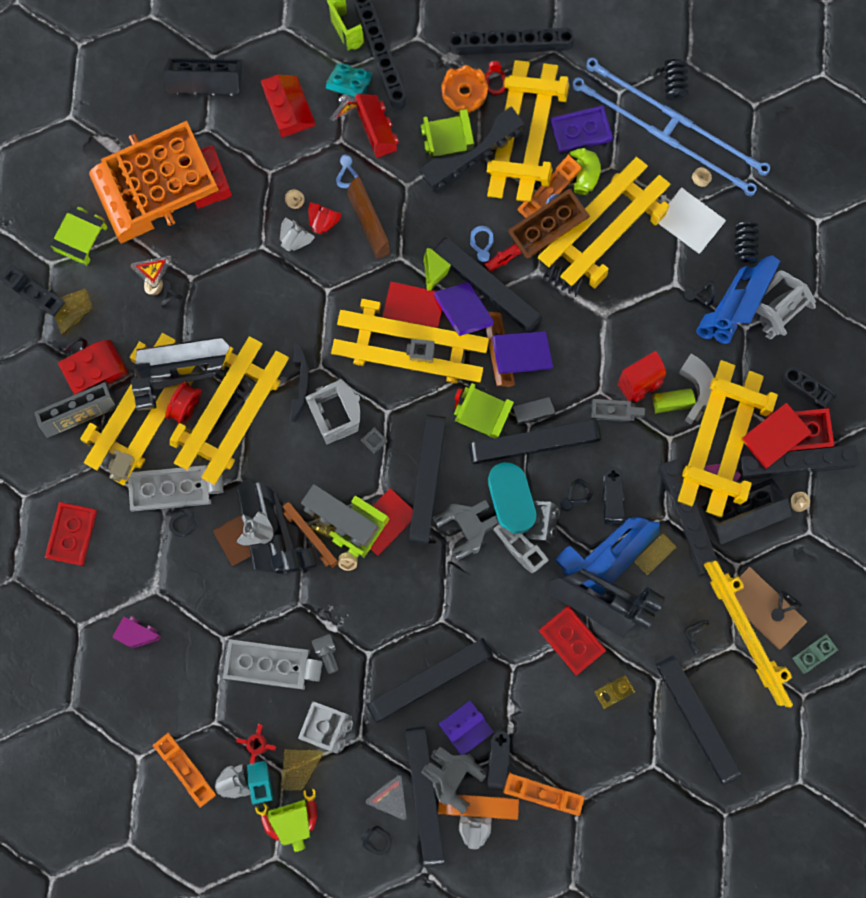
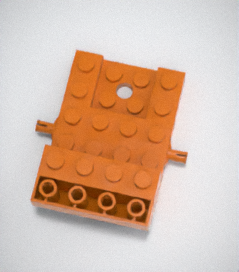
(150, 182)

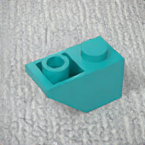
(259, 783)

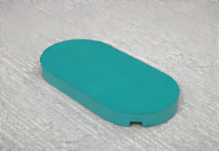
(512, 498)

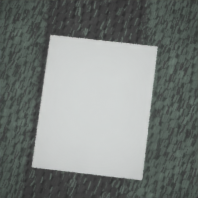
(691, 221)

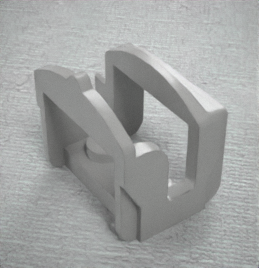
(785, 306)
(350, 402)

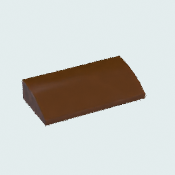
(368, 219)
(548, 223)

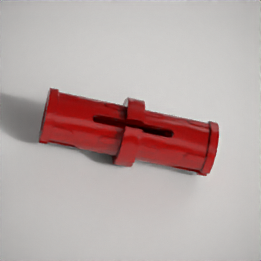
(502, 258)

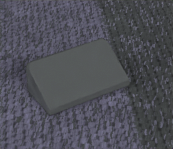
(533, 411)

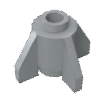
(293, 235)
(256, 530)
(232, 782)
(474, 830)

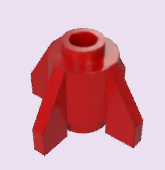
(322, 218)
(250, 743)

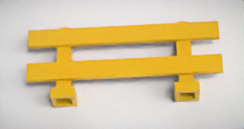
(530, 169)
(642, 202)
(370, 323)
(239, 366)
(106, 441)
(723, 482)
(769, 672)

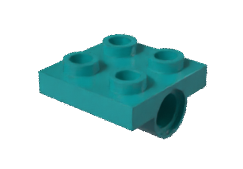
(349, 80)

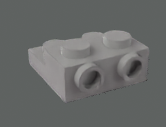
(326, 727)

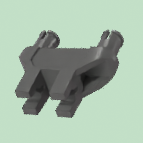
(469, 524)
(450, 775)

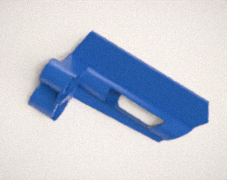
(739, 304)
(607, 562)

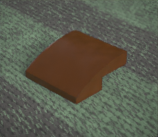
(227, 537)

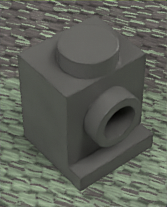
(426, 345)

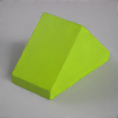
(435, 268)

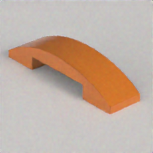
(560, 179)
(184, 769)
(544, 794)
(484, 807)

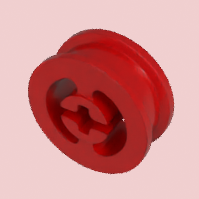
(183, 403)

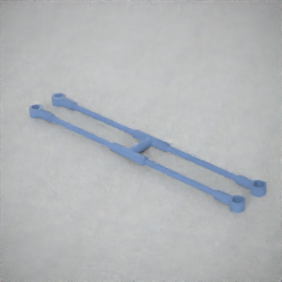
(676, 117)

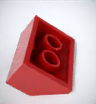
(287, 104)
(376, 124)

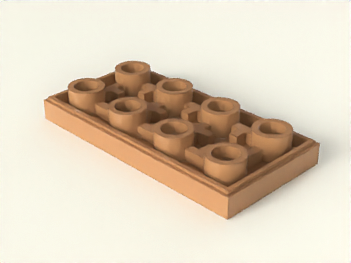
(759, 601)

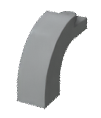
(701, 377)
(525, 552)

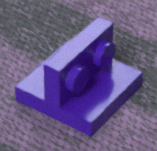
(466, 728)

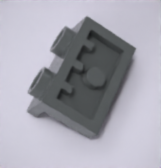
(545, 524)

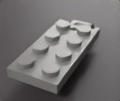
(170, 488)
(270, 665)

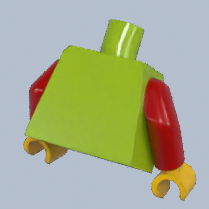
(290, 822)

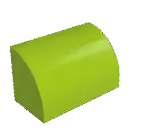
(673, 400)

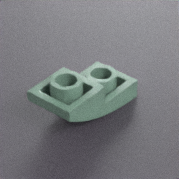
(815, 654)

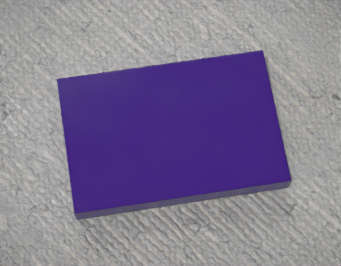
(581, 129)
(463, 308)
(522, 352)

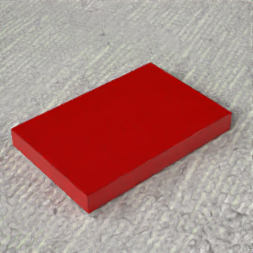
(412, 305)
(776, 435)
(399, 518)
(71, 534)
(572, 640)

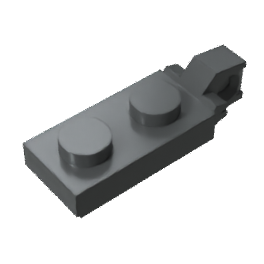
(616, 410)

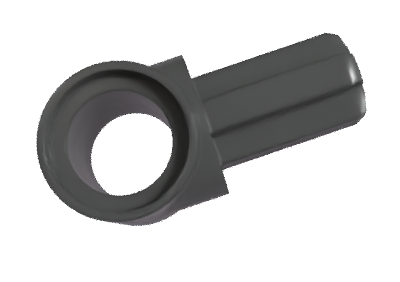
(325, 648)

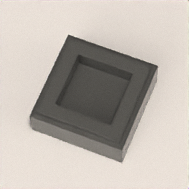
(374, 440)

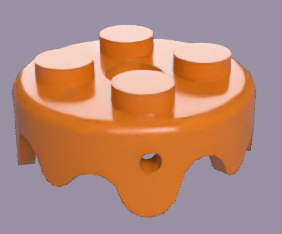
(464, 77)

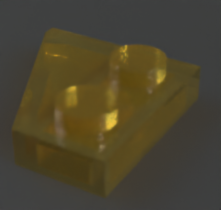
(75, 307)
(298, 768)

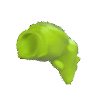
(590, 171)

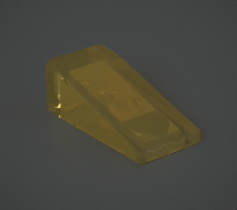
(655, 554)

